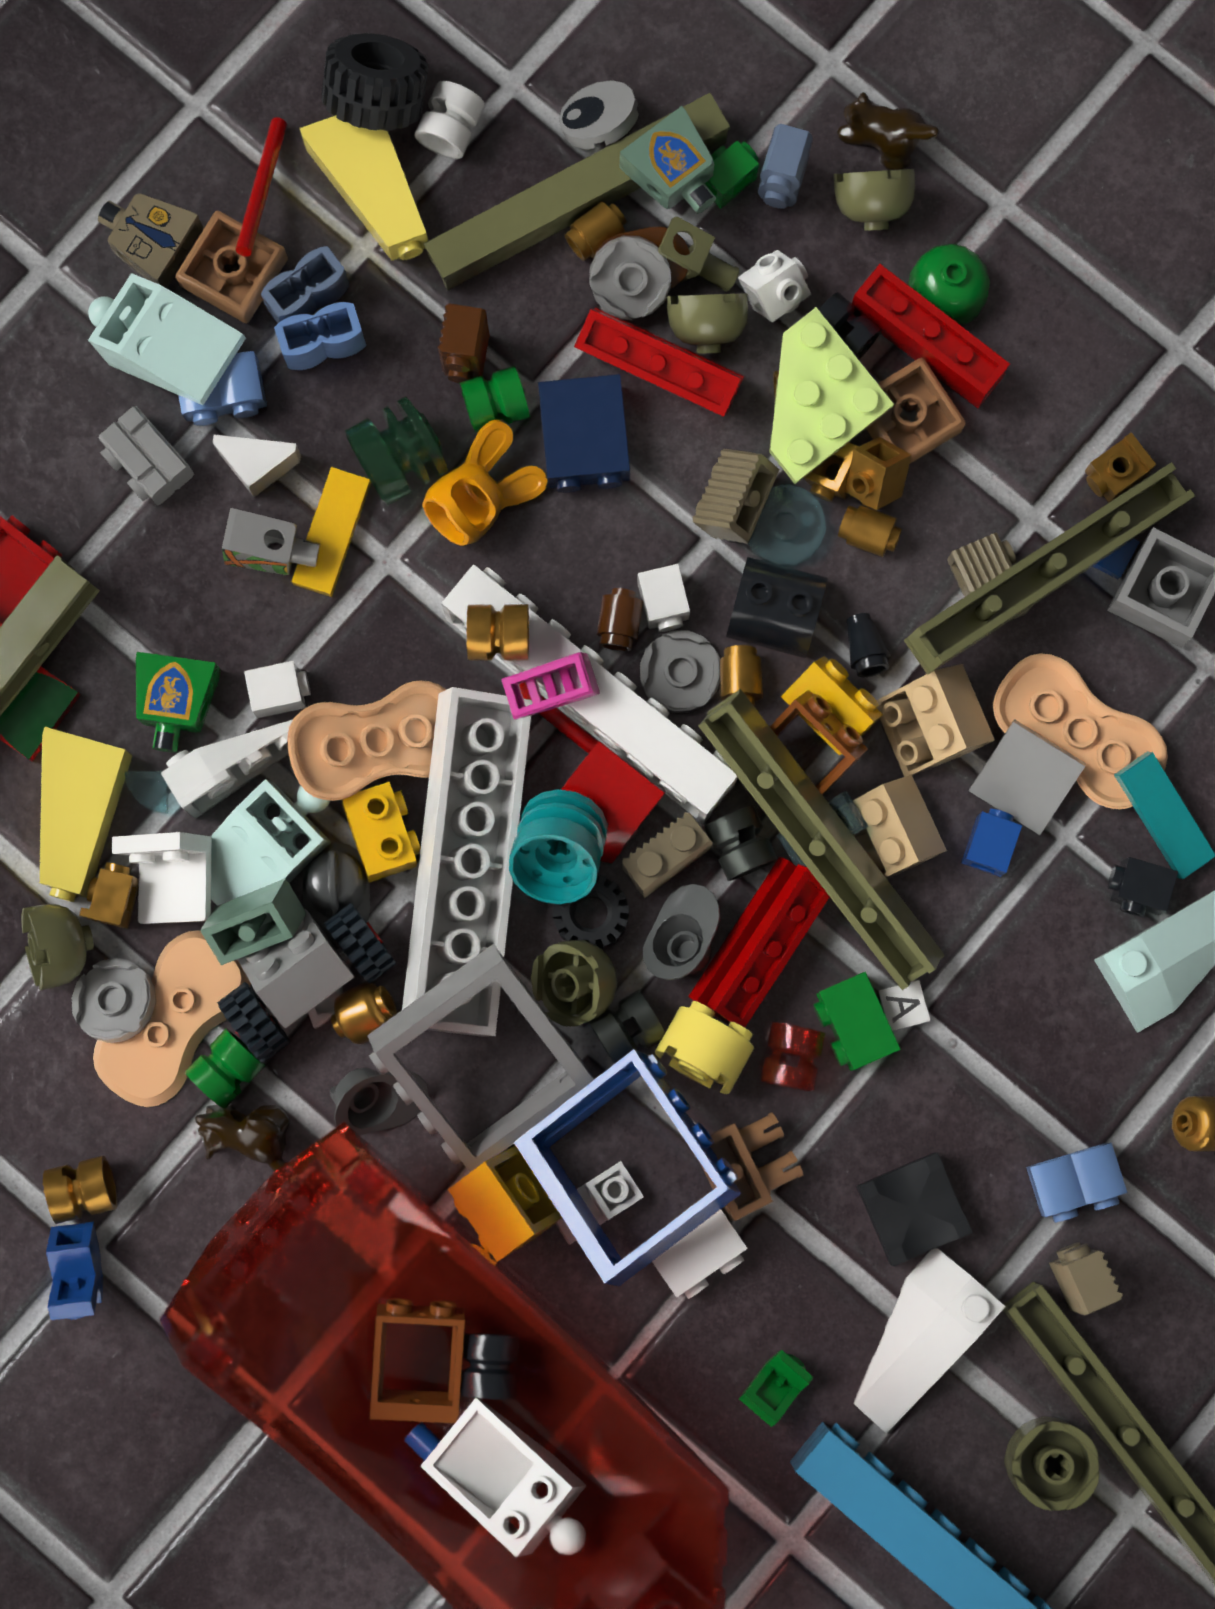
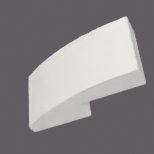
(606, 1196)

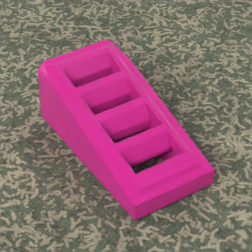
(586, 675)

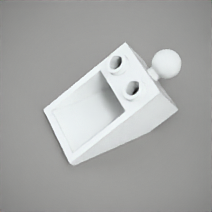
(495, 1477)

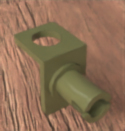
(699, 260)

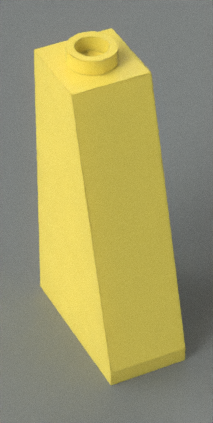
(371, 182)
(77, 808)

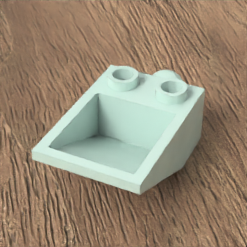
(163, 338)
(259, 851)

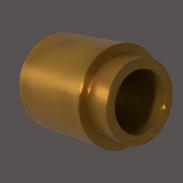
(594, 228)
(869, 530)
(741, 670)

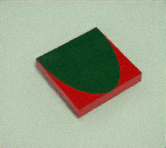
(38, 705)

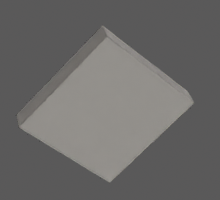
(1027, 777)

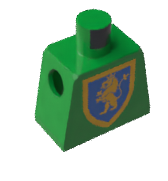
(173, 695)

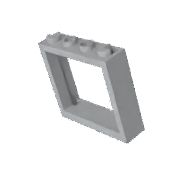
(437, 1004)

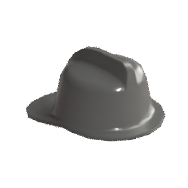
(333, 883)
(682, 933)
(370, 1101)

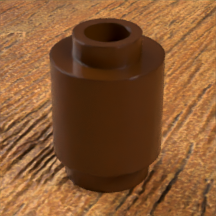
(619, 620)

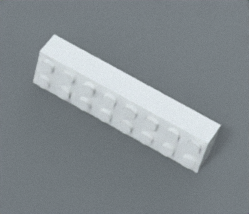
(616, 716)
(467, 849)

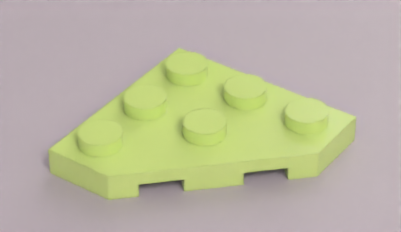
(820, 397)

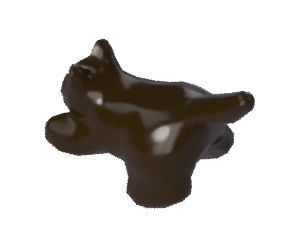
(888, 130)
(257, 1135)

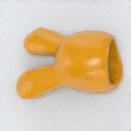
(469, 499)

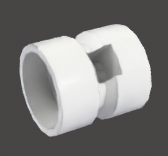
(451, 114)

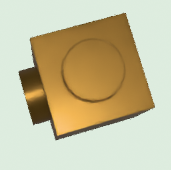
(877, 473)

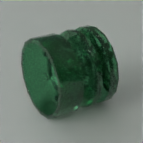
(396, 450)

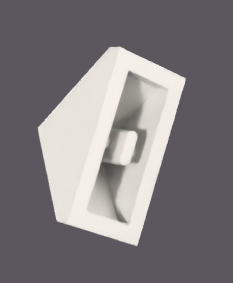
(257, 461)

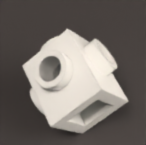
(775, 285)

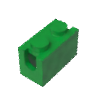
(856, 1022)

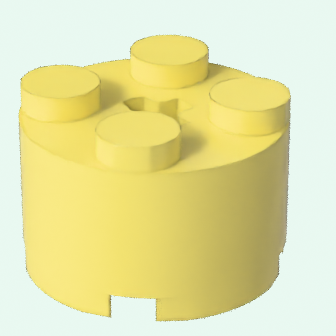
(706, 1047)

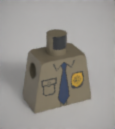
(151, 236)

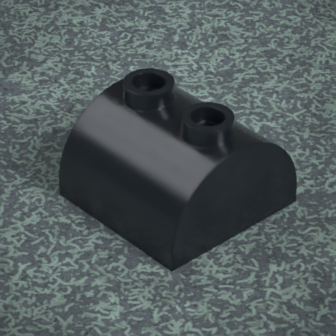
(776, 607)

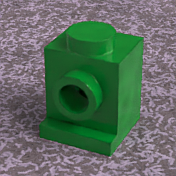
(733, 171)

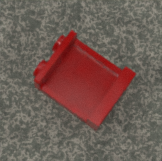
(20, 563)

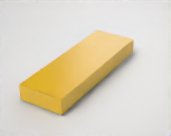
(333, 529)

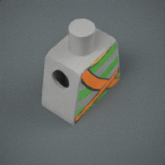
(251, 534)

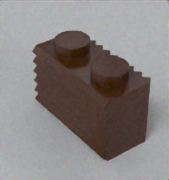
(463, 342)

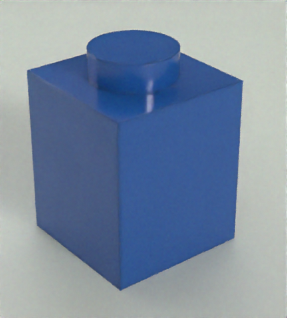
(992, 842)

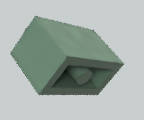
(253, 921)

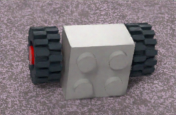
(299, 976)

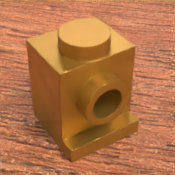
(1131, 457)
(820, 477)
(111, 896)

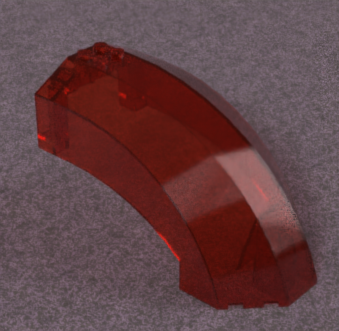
(286, 1336)

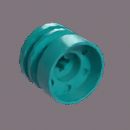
(558, 847)

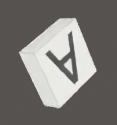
(905, 1006)

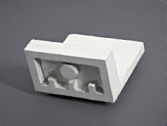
(171, 875)

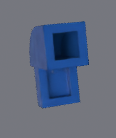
(75, 1271)

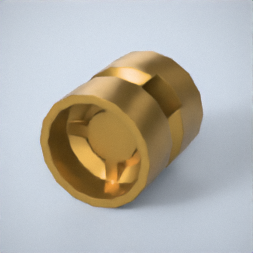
(498, 632)
(80, 1189)

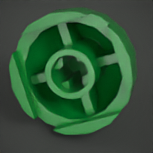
(952, 281)

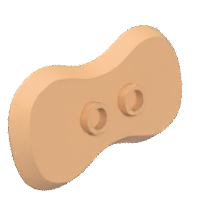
(1059, 706)
(346, 747)
(187, 989)

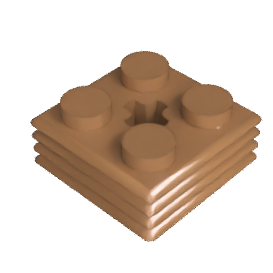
(232, 292)
(936, 419)

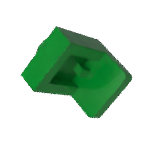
(776, 1387)

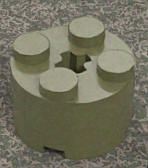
(1075, 1455)

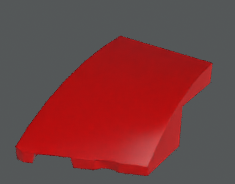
(619, 792)

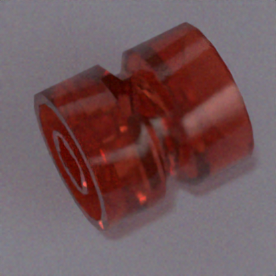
(796, 1042)

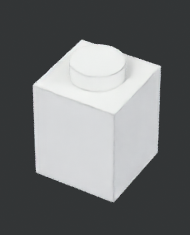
(663, 598)
(277, 689)

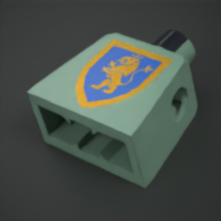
(671, 163)

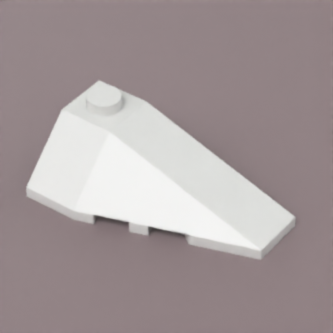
(219, 769)
(929, 1329)

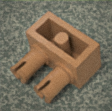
(753, 1182)

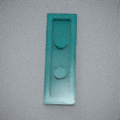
(1164, 815)

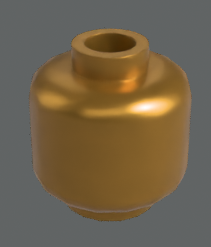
(362, 1011)
(1195, 1123)

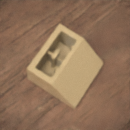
(934, 720)
(899, 827)

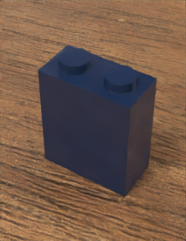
(584, 432)

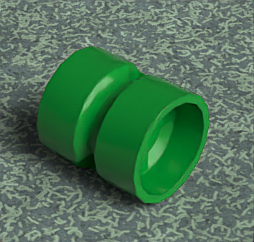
(495, 399)
(224, 1069)

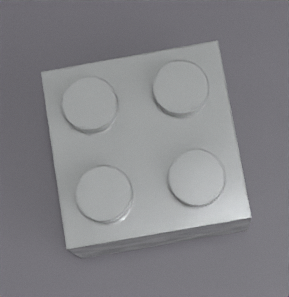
(1166, 588)

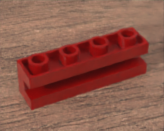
(930, 334)
(659, 361)
(761, 943)

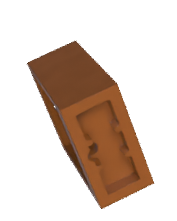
(841, 735)
(411, 1404)

